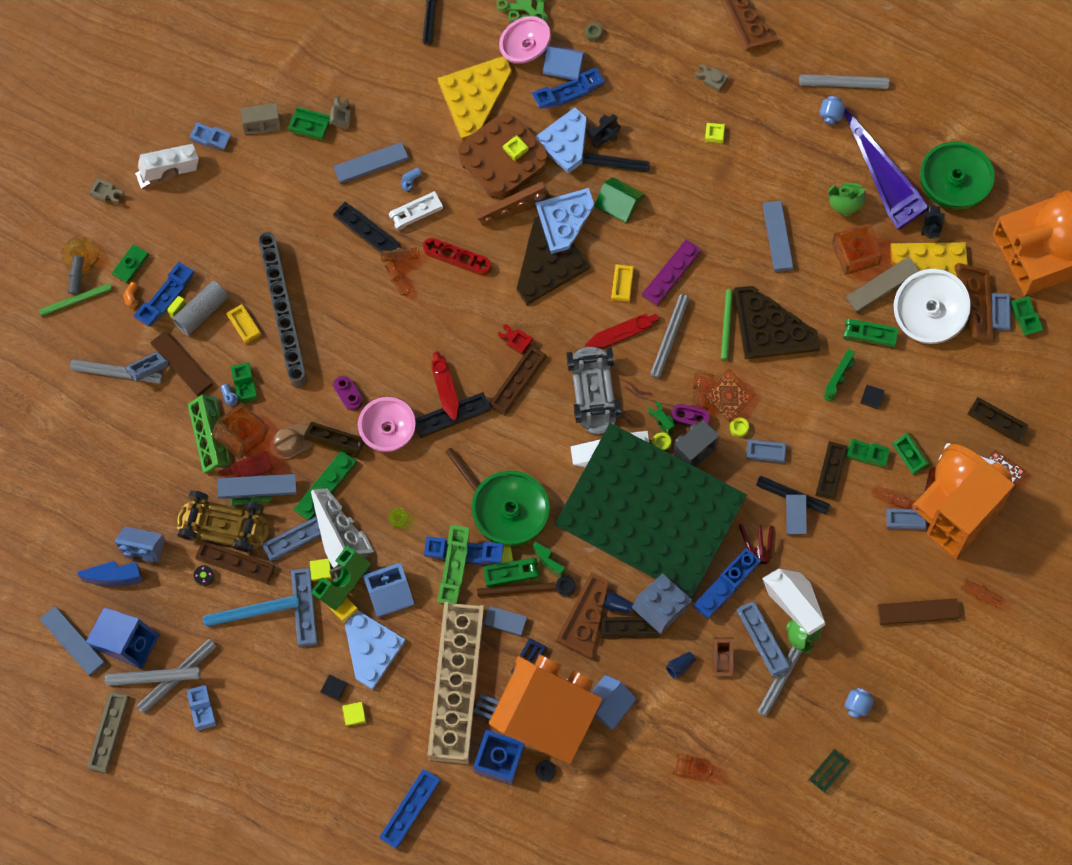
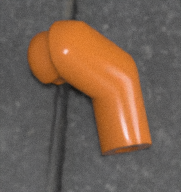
(129, 297)

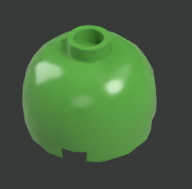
(847, 198)
(800, 639)

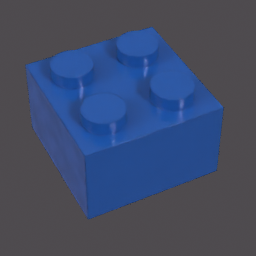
(499, 757)

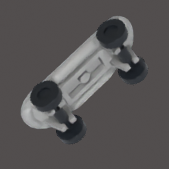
(593, 388)

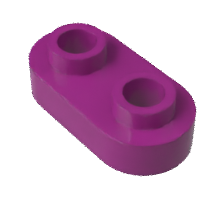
(347, 392)
(691, 414)

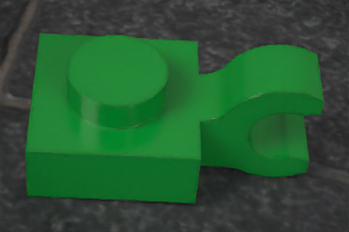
(664, 422)

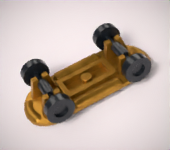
(222, 524)

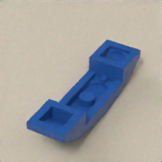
(568, 91)
(171, 289)
(477, 553)

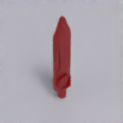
(622, 331)
(445, 386)

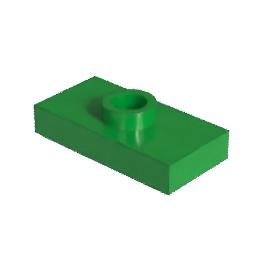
(130, 264)

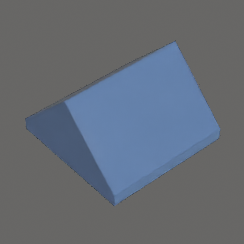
(563, 62)
(615, 701)

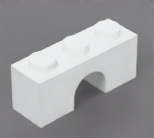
(155, 163)

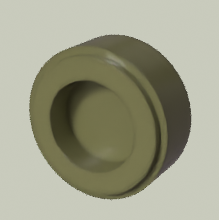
(593, 32)

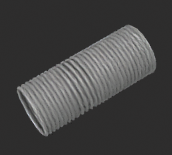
(204, 305)

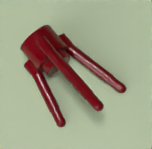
(760, 552)

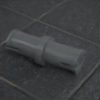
(75, 275)

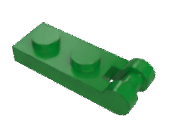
(870, 333)
(839, 375)
(511, 572)

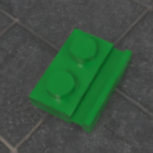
(309, 123)

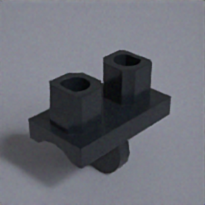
(606, 131)
(933, 222)

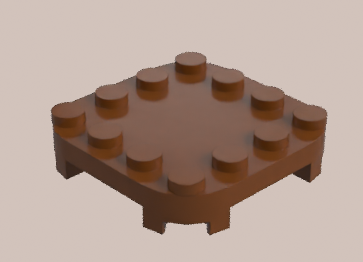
(491, 166)

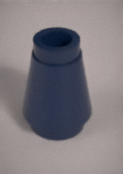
(617, 603)
(680, 665)

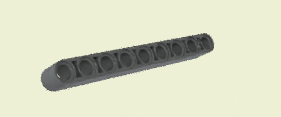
(282, 317)

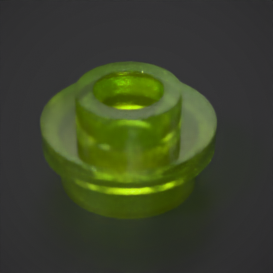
(397, 512)

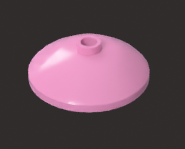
(525, 39)
(386, 413)

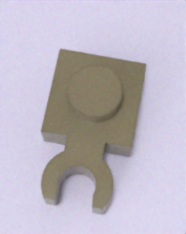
(713, 79)
(339, 115)
(103, 190)

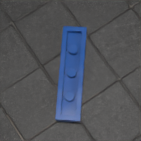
(409, 809)

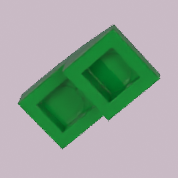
(1025, 316)
(244, 383)
(867, 453)
(544, 556)

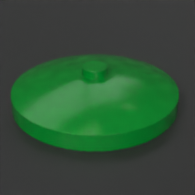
(956, 175)
(510, 508)

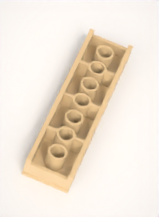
(456, 683)

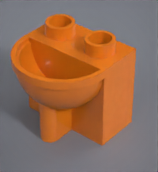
(1038, 242)
(962, 498)
(546, 708)

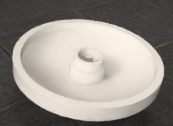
(932, 306)

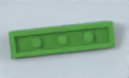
(209, 414)

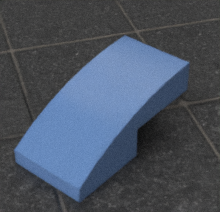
(210, 137)
(201, 708)

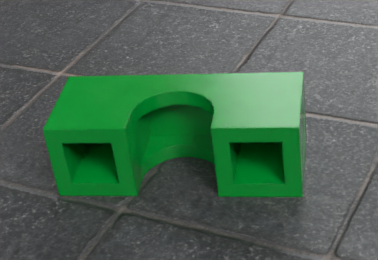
(352, 569)

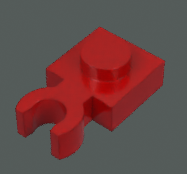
(517, 340)

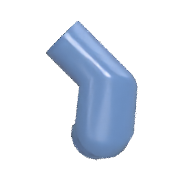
(408, 178)
(229, 397)

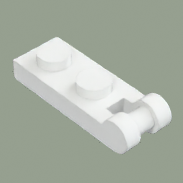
(416, 210)

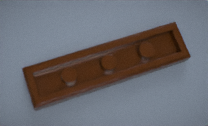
(181, 364)
(517, 380)
(235, 562)
(918, 611)

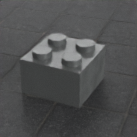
(696, 444)

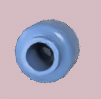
(832, 110)
(859, 703)

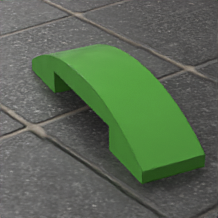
(455, 564)

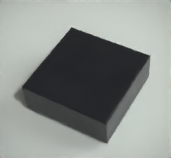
(872, 396)
(333, 687)

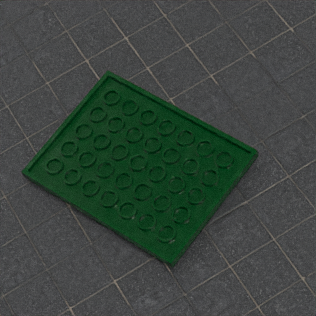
(650, 509)

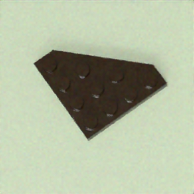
(546, 271)
(770, 329)

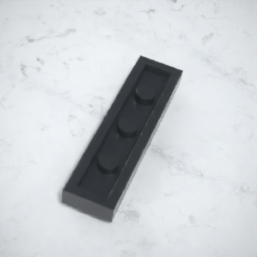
(365, 228)
(440, 420)

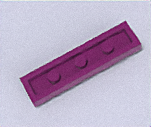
(671, 272)

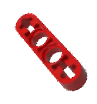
(458, 254)

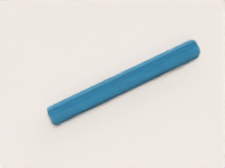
(251, 611)

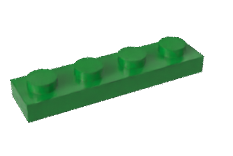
(329, 479)

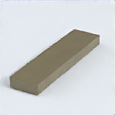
(881, 285)
(108, 732)

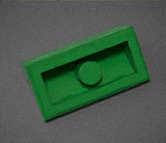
(911, 453)

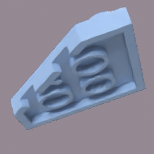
(566, 140)
(564, 217)
(371, 648)

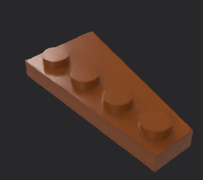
(748, 25)
(514, 204)
(978, 287)
(583, 621)

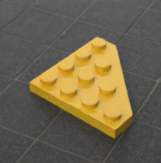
(473, 93)
(930, 255)

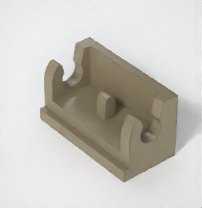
(260, 119)

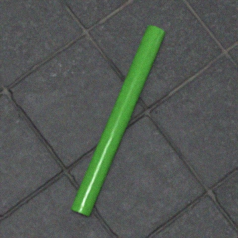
(75, 299)
(727, 325)

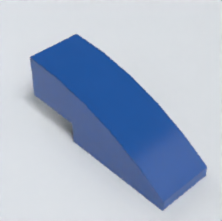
(111, 574)

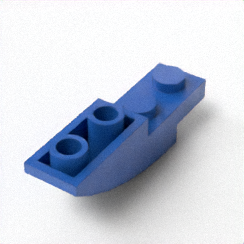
(727, 584)

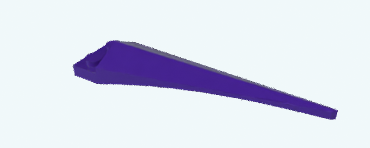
(898, 195)

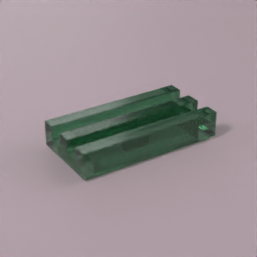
(840, 757)

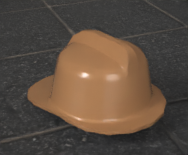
(289, 442)

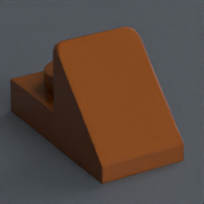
(723, 656)

